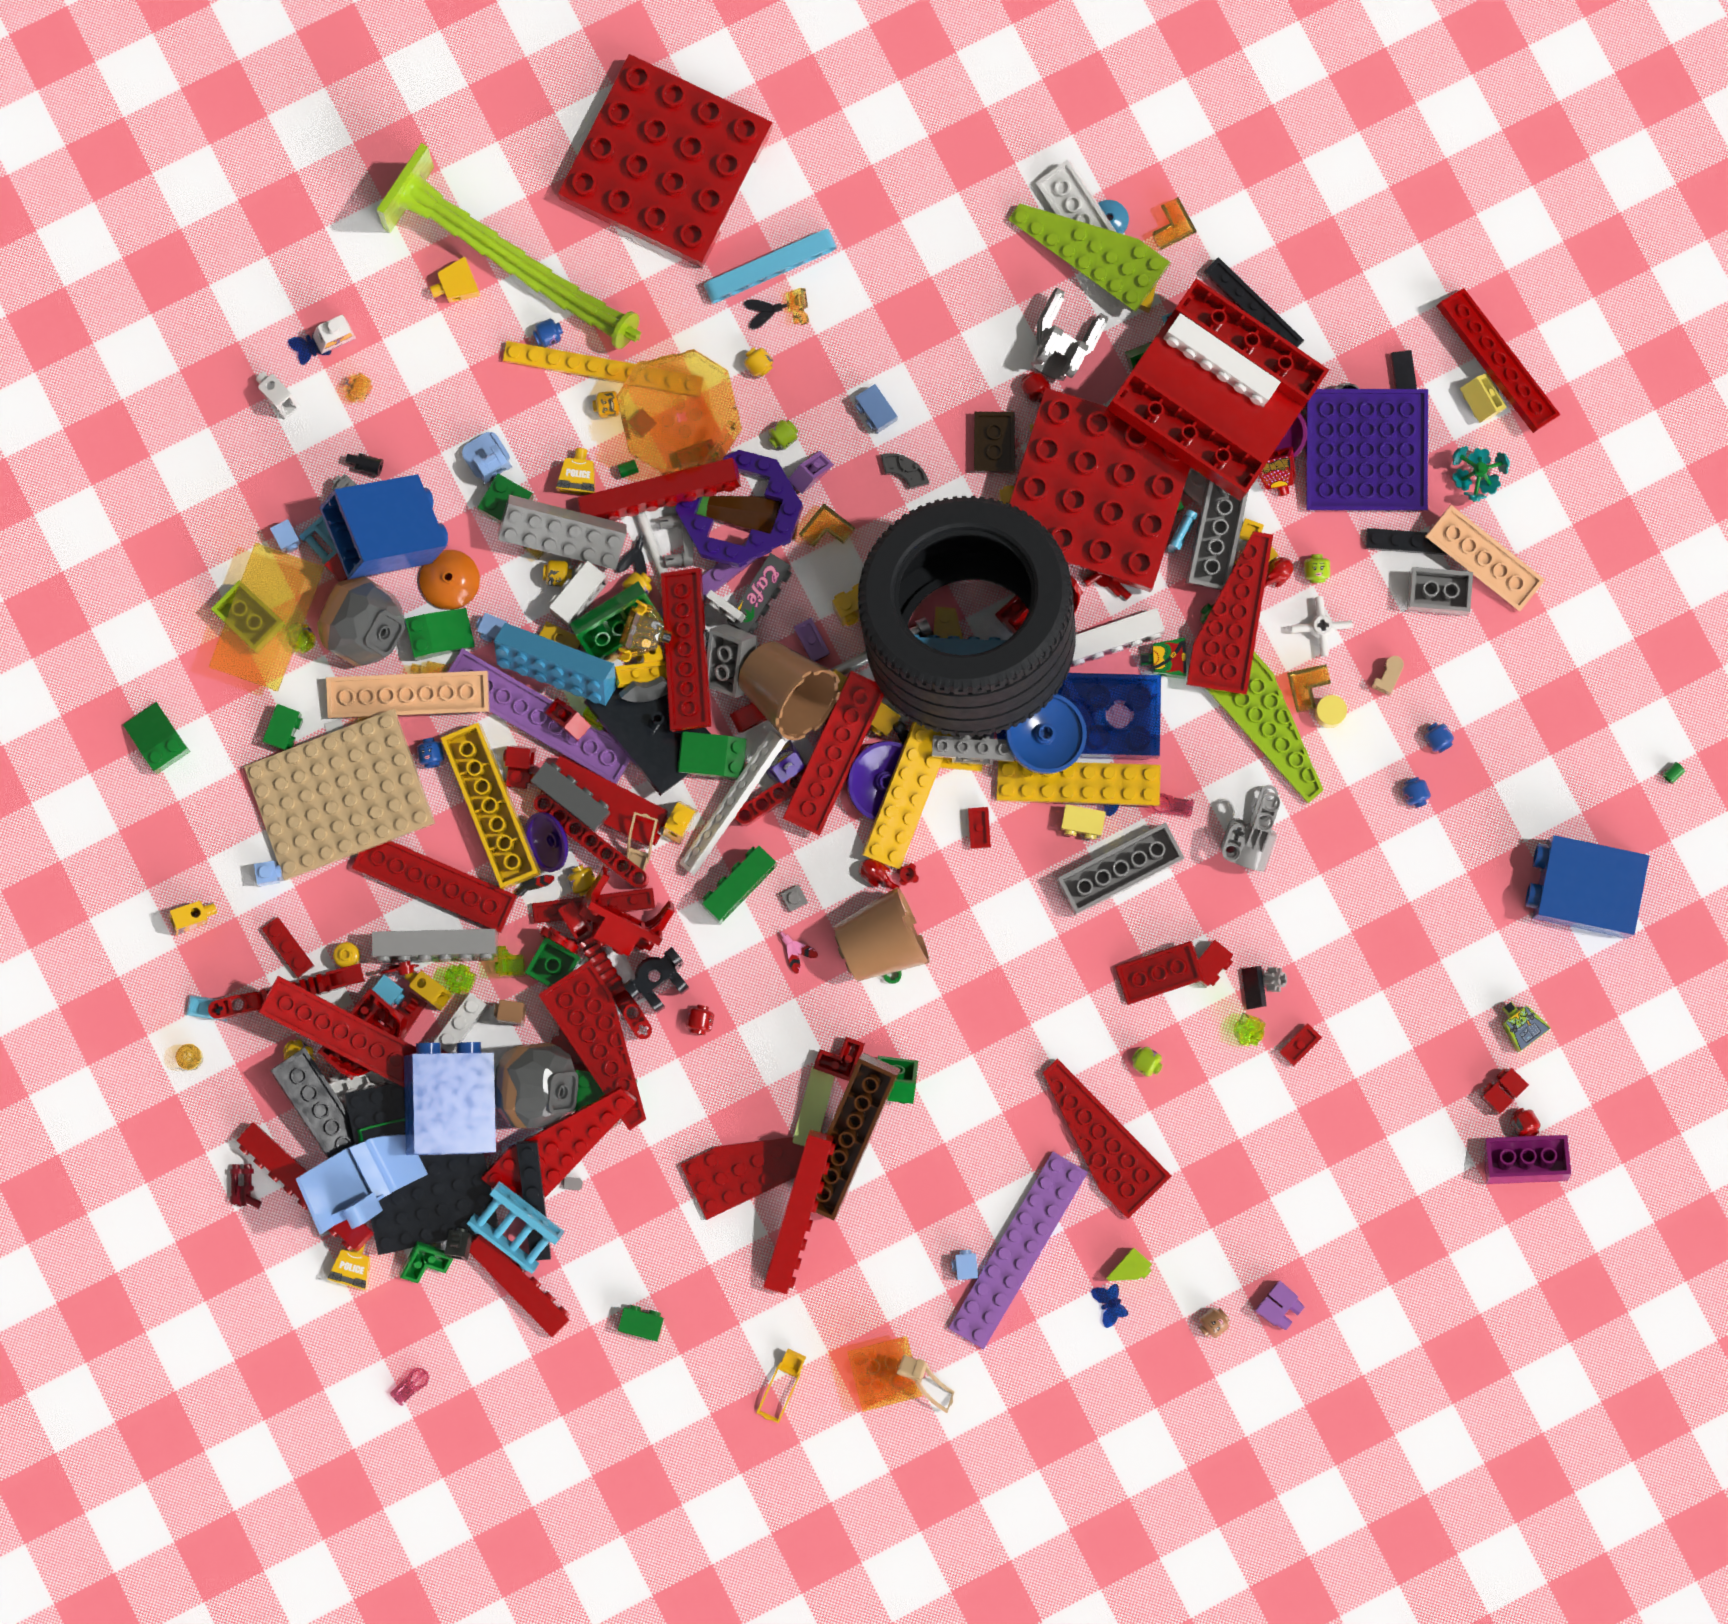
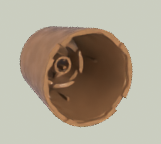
(789, 689)
(881, 938)

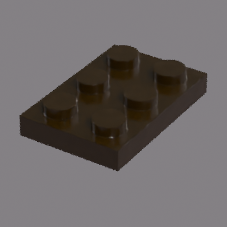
(994, 442)

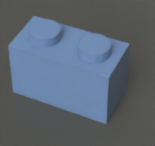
(875, 408)

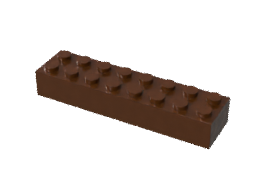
(854, 1128)

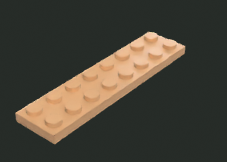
(408, 694)

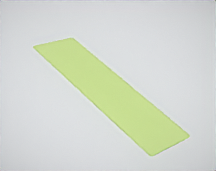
(813, 1105)

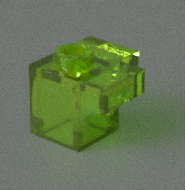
(509, 965)

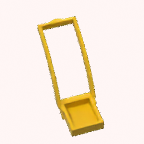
(792, 1365)

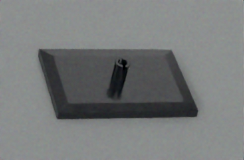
(647, 743)

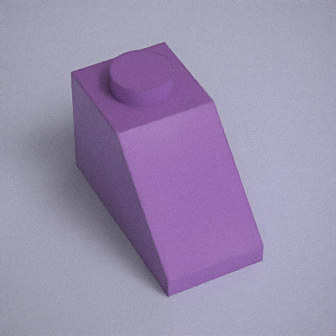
(810, 472)

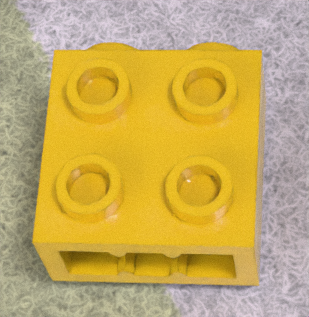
(846, 606)

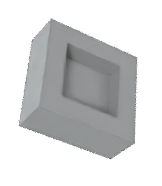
(794, 898)

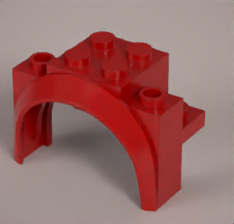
(619, 928)

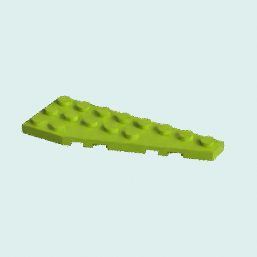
(1108, 258)
(1271, 728)

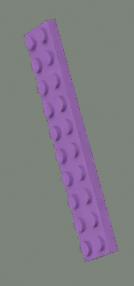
(526, 710)
(1018, 1250)

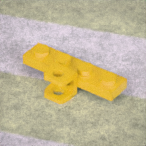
(648, 668)

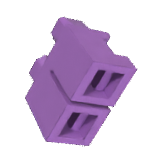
(1286, 1299)

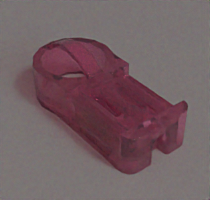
(1177, 806)
(407, 1387)

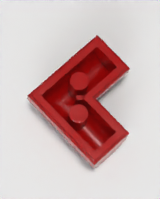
(842, 1065)

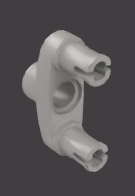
(686, 557)

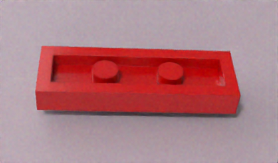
(288, 947)

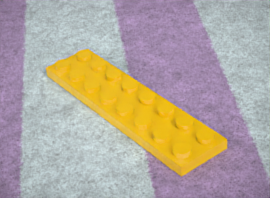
(1081, 784)
(904, 798)

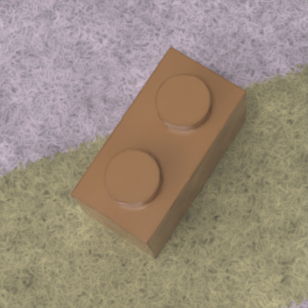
(510, 1012)

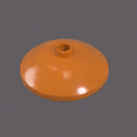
(455, 592)

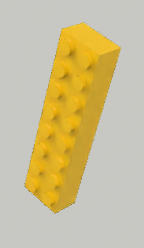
(490, 806)

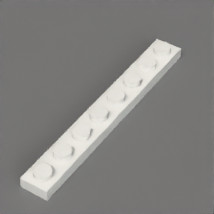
(732, 802)

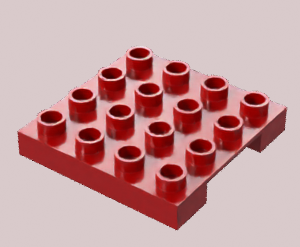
(665, 160)
(1206, 418)
(1099, 489)

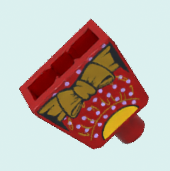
(1279, 471)

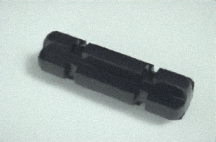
(900, 728)

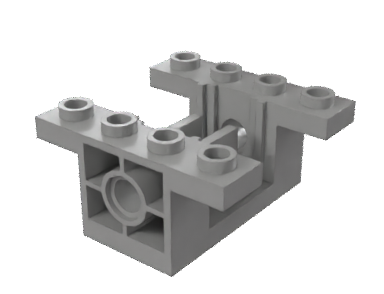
(971, 749)

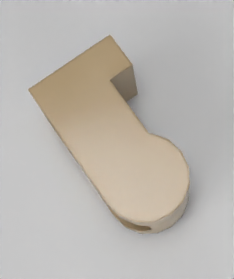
(1393, 669)

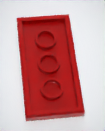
(1159, 973)

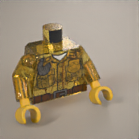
(642, 632)

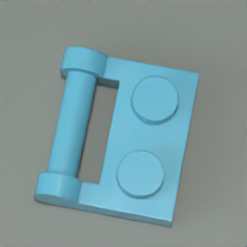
(1184, 526)
(321, 529)

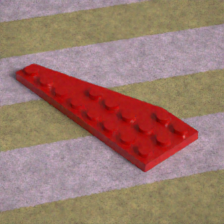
(1227, 639)
(592, 1025)
(1113, 1155)

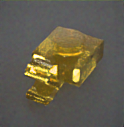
(796, 304)
(431, 667)

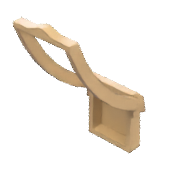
(638, 857)
(915, 1370)

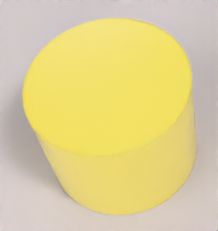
(1330, 711)

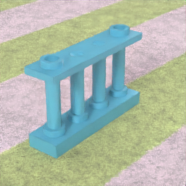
(518, 1208)

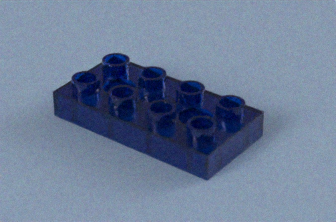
(1098, 692)

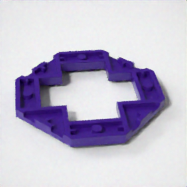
(758, 542)

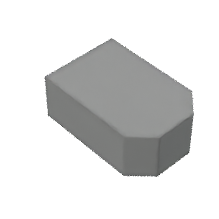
(573, 1183)

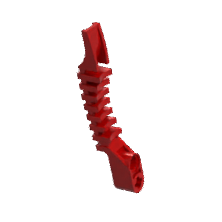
(602, 964)
(317, 985)

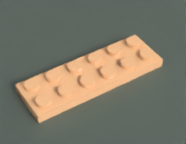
(1485, 558)

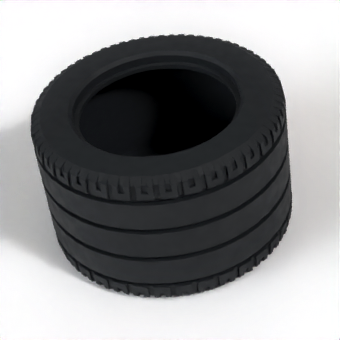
(958, 543)

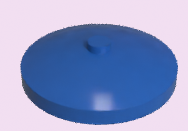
(1050, 738)

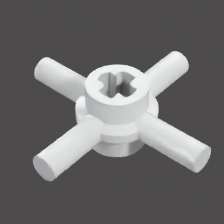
(1326, 621)

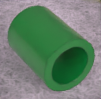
(628, 468)
(1673, 772)

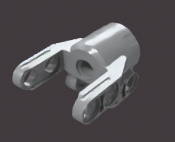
(1058, 352)
(1256, 836)

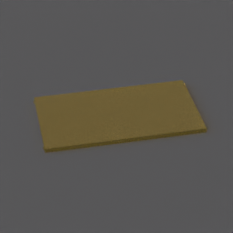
(266, 617)

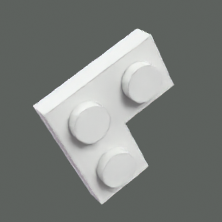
(722, 606)

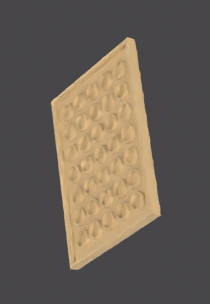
(339, 794)

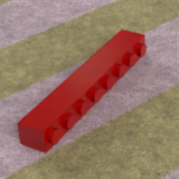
(662, 491)
(287, 1169)
(798, 1212)

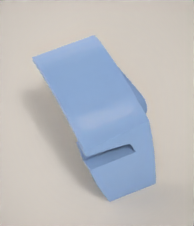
(356, 1180)

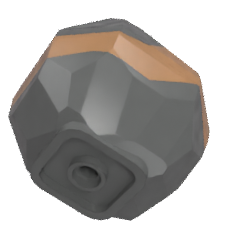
(361, 622)
(535, 1085)

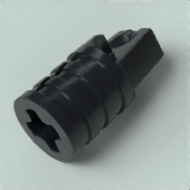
(365, 463)

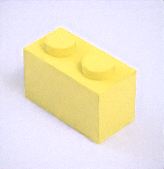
(1483, 398)
(1083, 821)

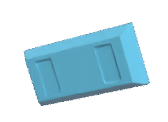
(199, 1006)

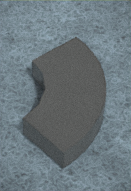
(905, 468)
(645, 691)

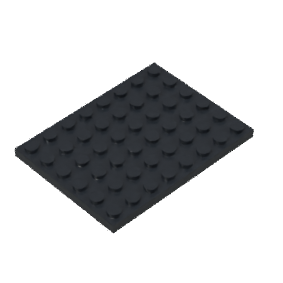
(431, 1204)

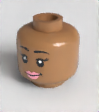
(1214, 1322)

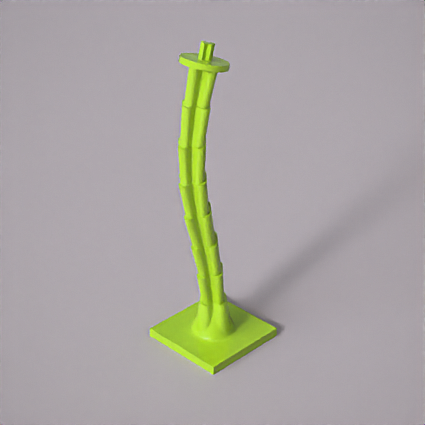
(418, 196)

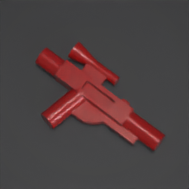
(1106, 581)

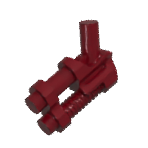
(242, 1194)

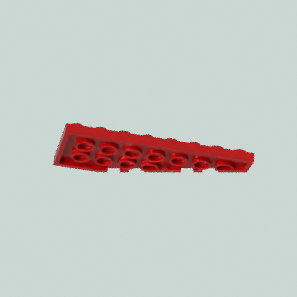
(563, 1142)
(741, 1172)

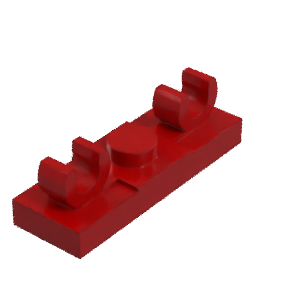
(411, 1009)

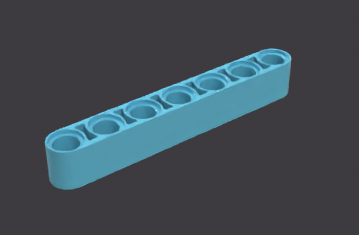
(770, 266)

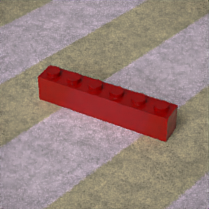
(520, 1286)

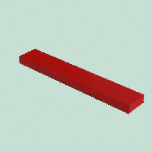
(626, 901)

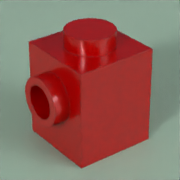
(519, 757)

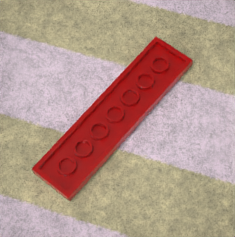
(1498, 360)
(686, 650)
(834, 753)
(437, 883)
(337, 1029)

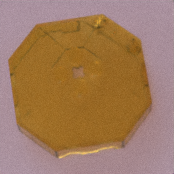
(672, 386)

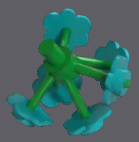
(1479, 461)

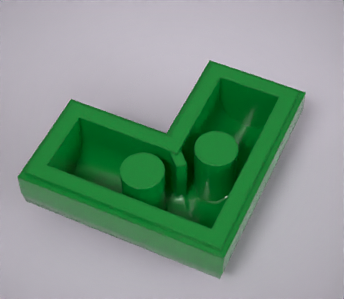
(421, 1258)

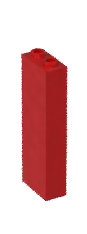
(621, 804)

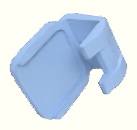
(486, 456)

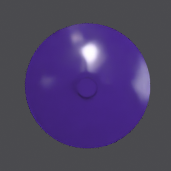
(871, 776)

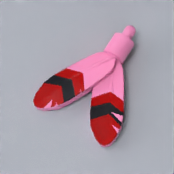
(794, 948)

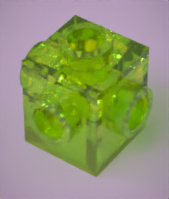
(465, 984)
(1249, 1030)

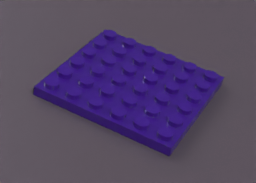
(1367, 450)

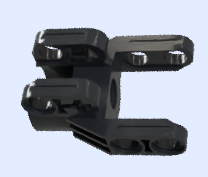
(667, 967)

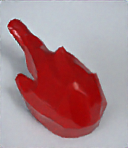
(1279, 571)
(874, 872)

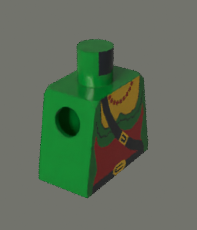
(1167, 658)

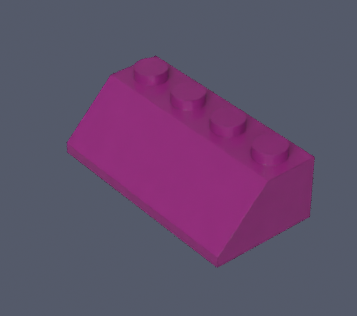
(1527, 1159)

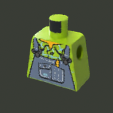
(1523, 1026)

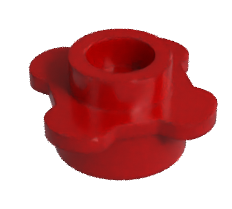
(907, 879)

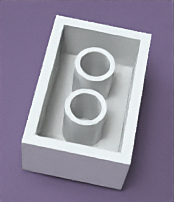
(578, 593)

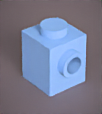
(285, 536)
(489, 627)
(267, 873)
(965, 1265)

